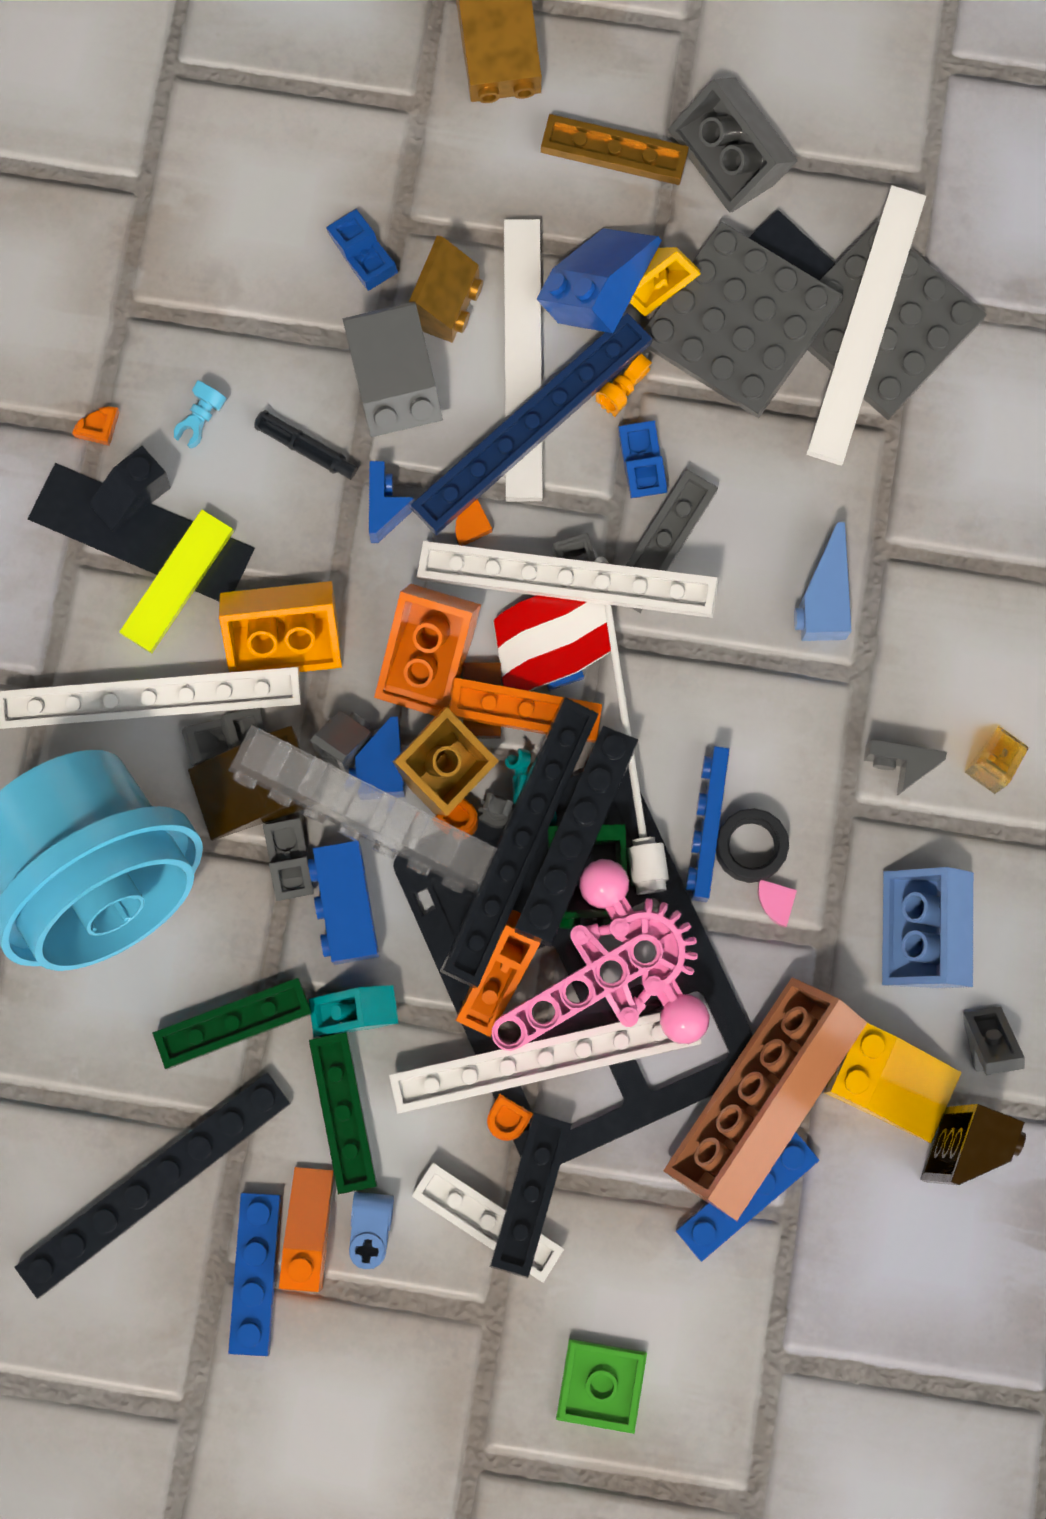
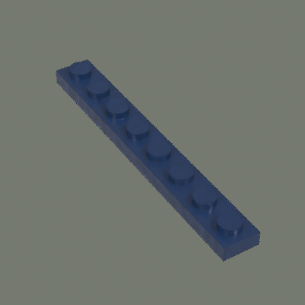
(530, 424)

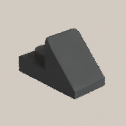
(912, 760)
(992, 1042)

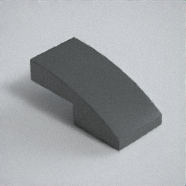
(220, 735)
(288, 859)

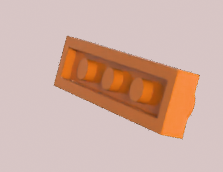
(510, 706)

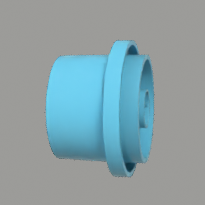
(87, 862)

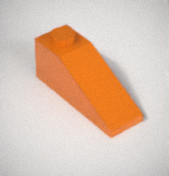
(503, 974)
(306, 1230)

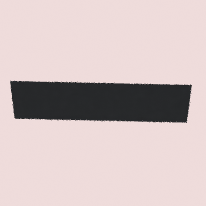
(142, 541)

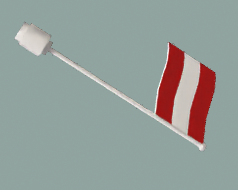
(557, 638)

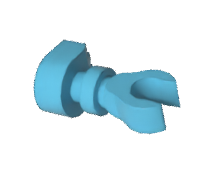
(209, 399)

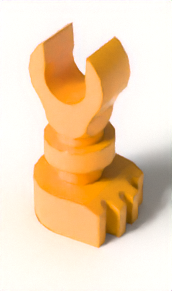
(613, 395)

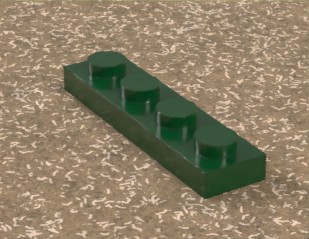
(232, 1023)
(343, 1113)

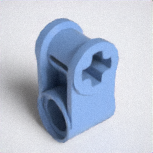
(370, 1221)

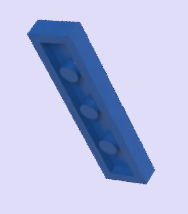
(705, 840)
(712, 1227)
(254, 1274)

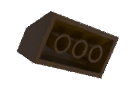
(971, 1144)

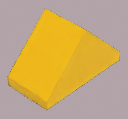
(664, 277)

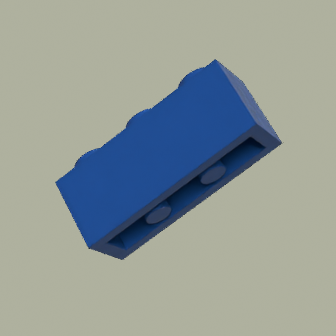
(343, 903)

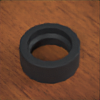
(767, 821)

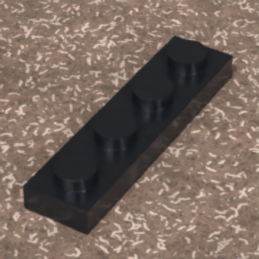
(530, 1195)

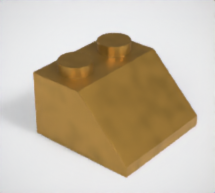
(445, 290)
(444, 763)

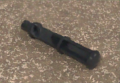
(304, 444)

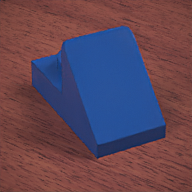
(384, 511)

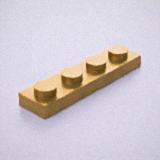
(614, 149)

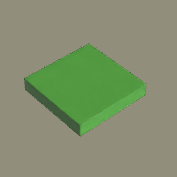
(601, 1386)

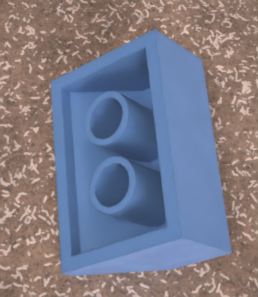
(928, 928)

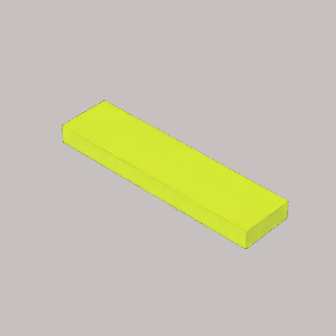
(176, 581)

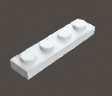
(477, 1215)

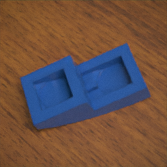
(362, 250)
(642, 459)

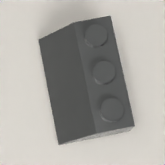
(732, 143)

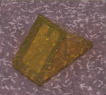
(997, 760)

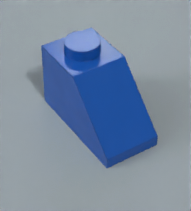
(375, 760)

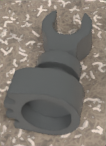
(495, 811)

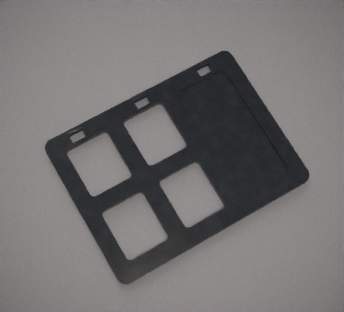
(640, 1103)

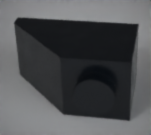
(129, 489)

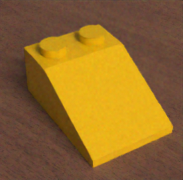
(894, 1082)

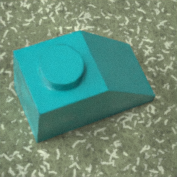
(353, 1010)

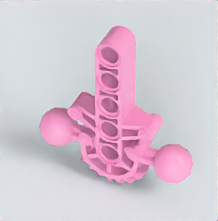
(682, 1016)

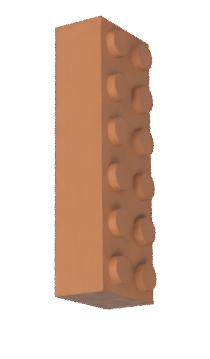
(765, 1097)

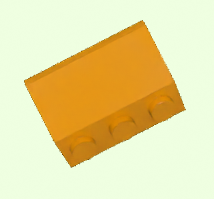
(281, 628)

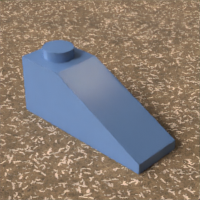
(826, 603)

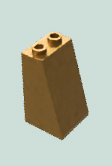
(499, 49)

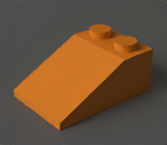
(426, 649)

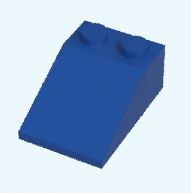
(598, 279)

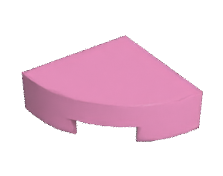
(776, 901)

